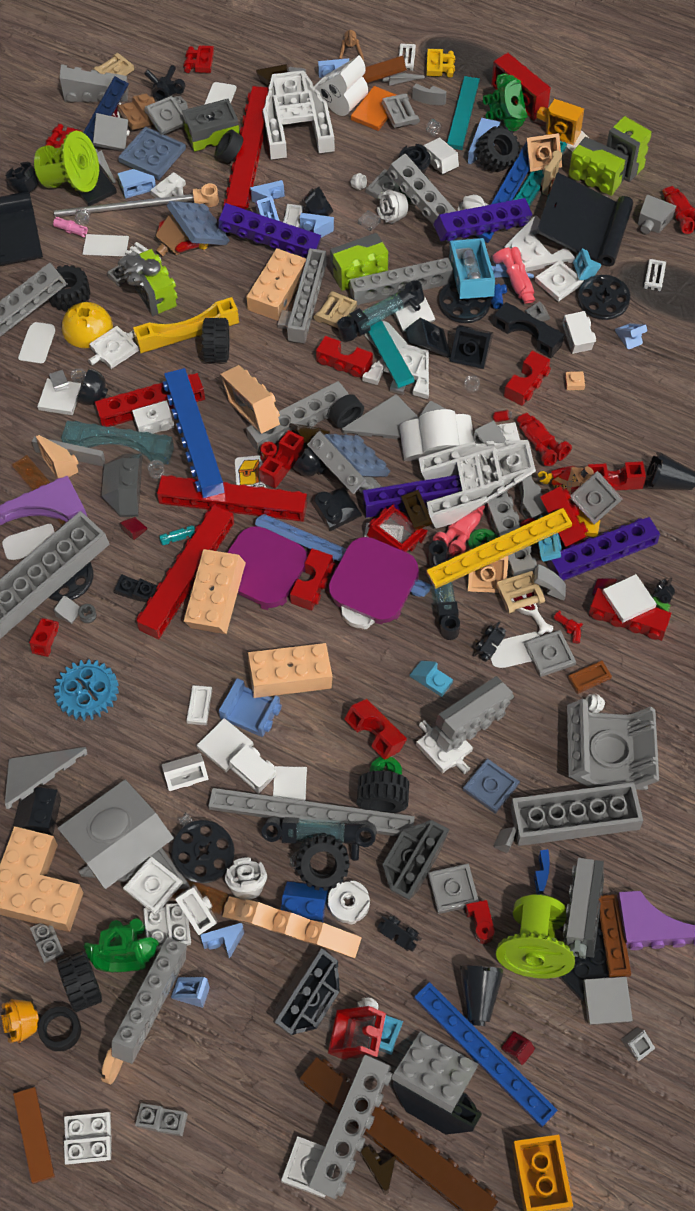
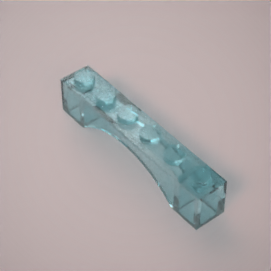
(90, 435)

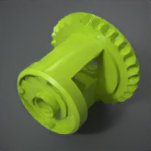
(72, 163)
(536, 949)

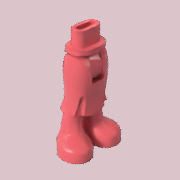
(516, 272)
(462, 530)

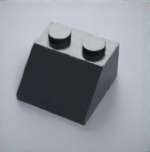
(471, 346)
(38, 811)

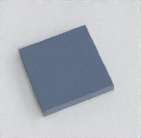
(491, 786)

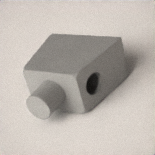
(655, 214)

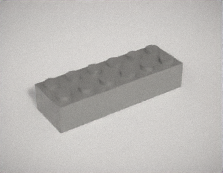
(576, 814)

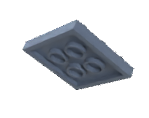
(152, 153)
(198, 223)
(359, 455)

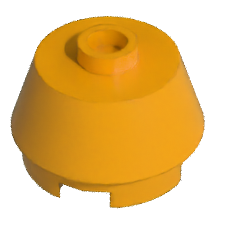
(19, 1020)

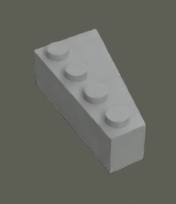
(86, 85)

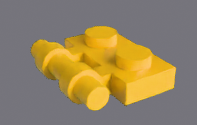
(435, 63)

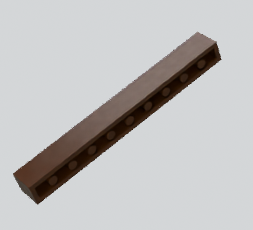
(398, 1141)

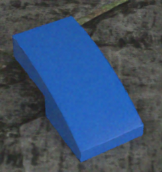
(541, 877)

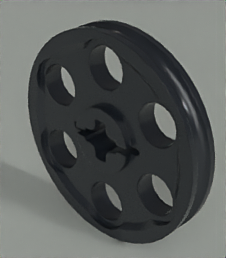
(610, 300)
(463, 306)
(75, 590)
(205, 861)

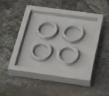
(435, 1072)

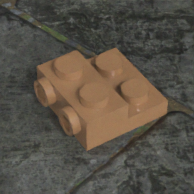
(135, 111)

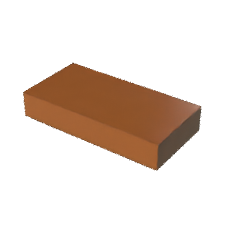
(589, 677)

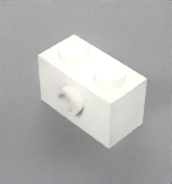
(442, 155)
(578, 332)
(153, 418)
(252, 768)
(185, 772)
(197, 909)

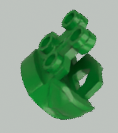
(503, 103)
(123, 953)

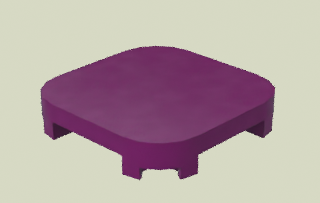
(270, 565)
(374, 579)

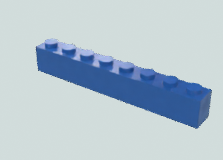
(194, 433)

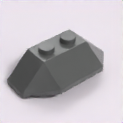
(123, 484)
(413, 857)

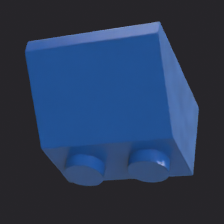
(304, 901)

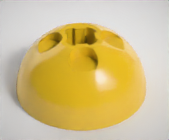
(85, 323)

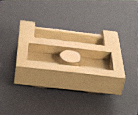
(115, 65)
(550, 172)
(341, 309)
(519, 586)

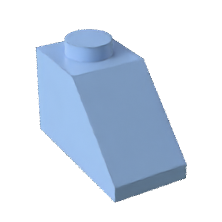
(135, 182)

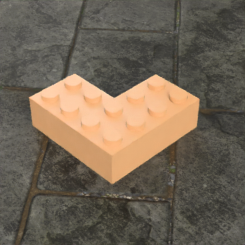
(27, 890)

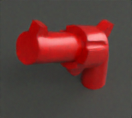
(571, 626)

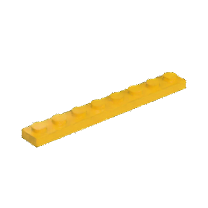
(499, 548)

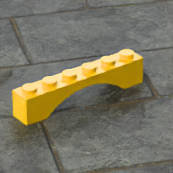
(153, 336)

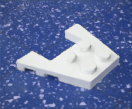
(533, 253)
(418, 364)

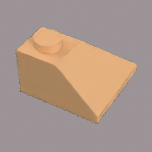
(541, 150)
(57, 458)
(486, 577)

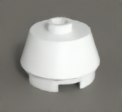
(392, 206)
(246, 878)

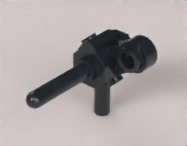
(164, 86)

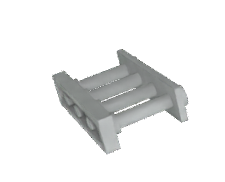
(340, 465)

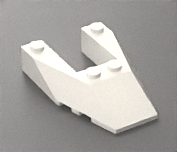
(293, 101)
(483, 472)

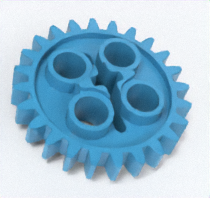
(71, 700)

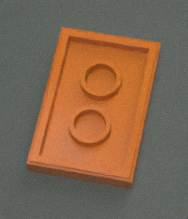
(370, 110)

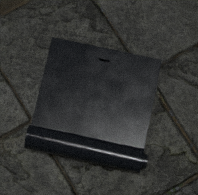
(585, 219)
(18, 229)

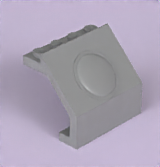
(612, 747)
(115, 833)

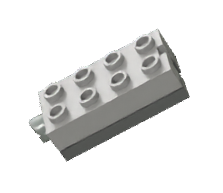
(471, 714)
(584, 907)

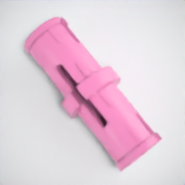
(70, 226)

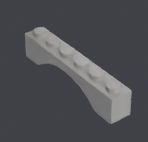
(530, 492)

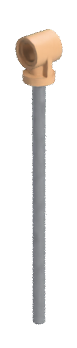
(206, 195)

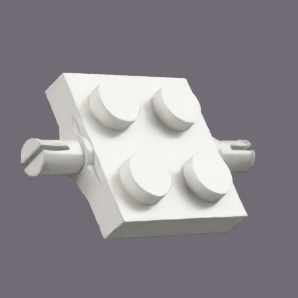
(113, 347)
(438, 756)

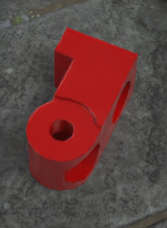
(44, 637)
(482, 919)

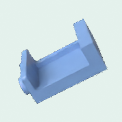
(249, 712)

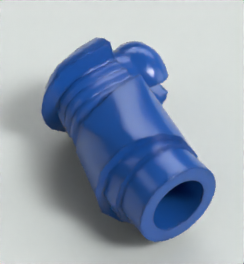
(497, 300)

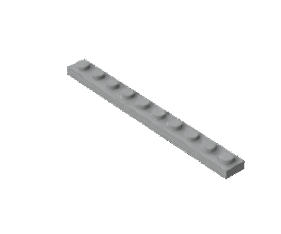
(272, 806)

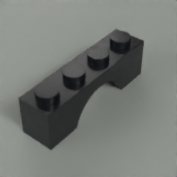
(512, 319)

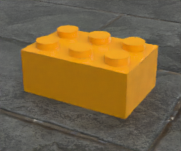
(542, 1174)

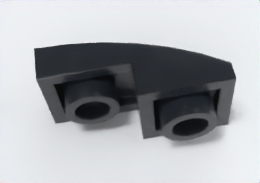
(134, 589)

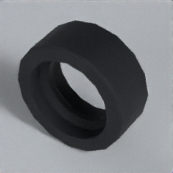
(229, 146)
(346, 410)
(48, 1016)

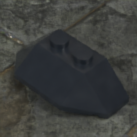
(311, 988)
(461, 1120)

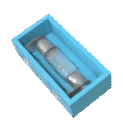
(472, 268)

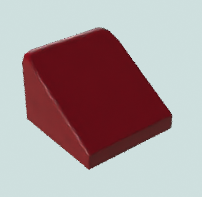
(133, 527)
(603, 583)
(518, 1048)

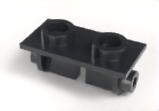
(664, 590)
(492, 635)
(406, 937)

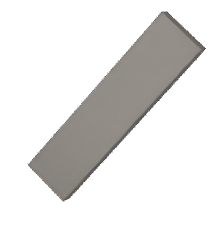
(82, 453)

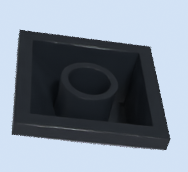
(428, 337)

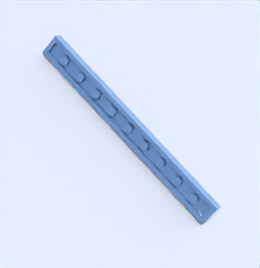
(311, 541)

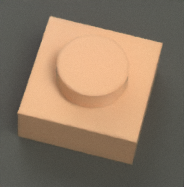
(574, 380)

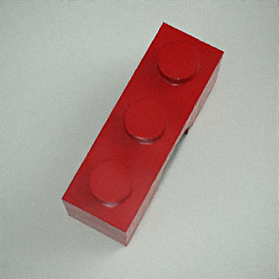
(330, 354)
(521, 389)
(276, 468)
(628, 478)
(559, 499)
(307, 593)
(367, 717)

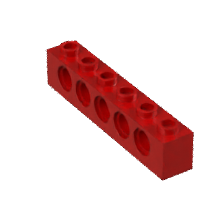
(119, 407)

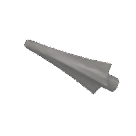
(401, 77)
(104, 166)

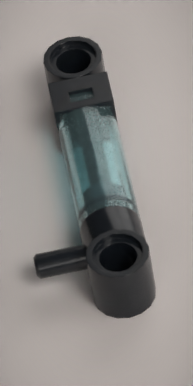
(362, 320)
(446, 605)
(298, 830)

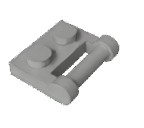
(396, 112)

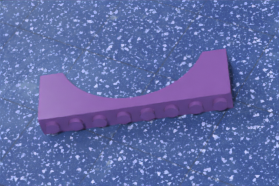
(50, 500)
(648, 926)

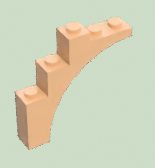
(292, 925)

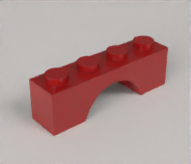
(651, 623)

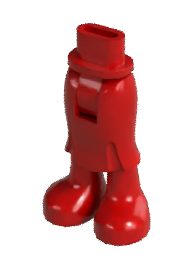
(684, 211)
(541, 439)

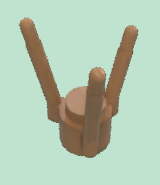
(350, 40)

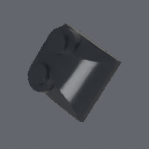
(336, 508)

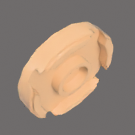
(110, 1068)

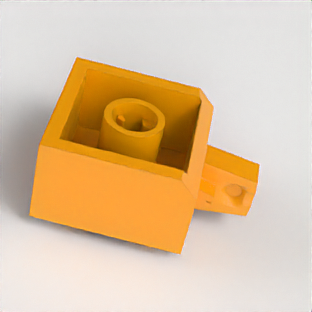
(562, 119)

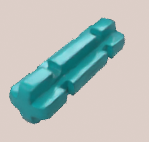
(177, 535)

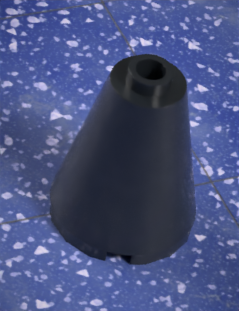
(669, 474)
(480, 991)

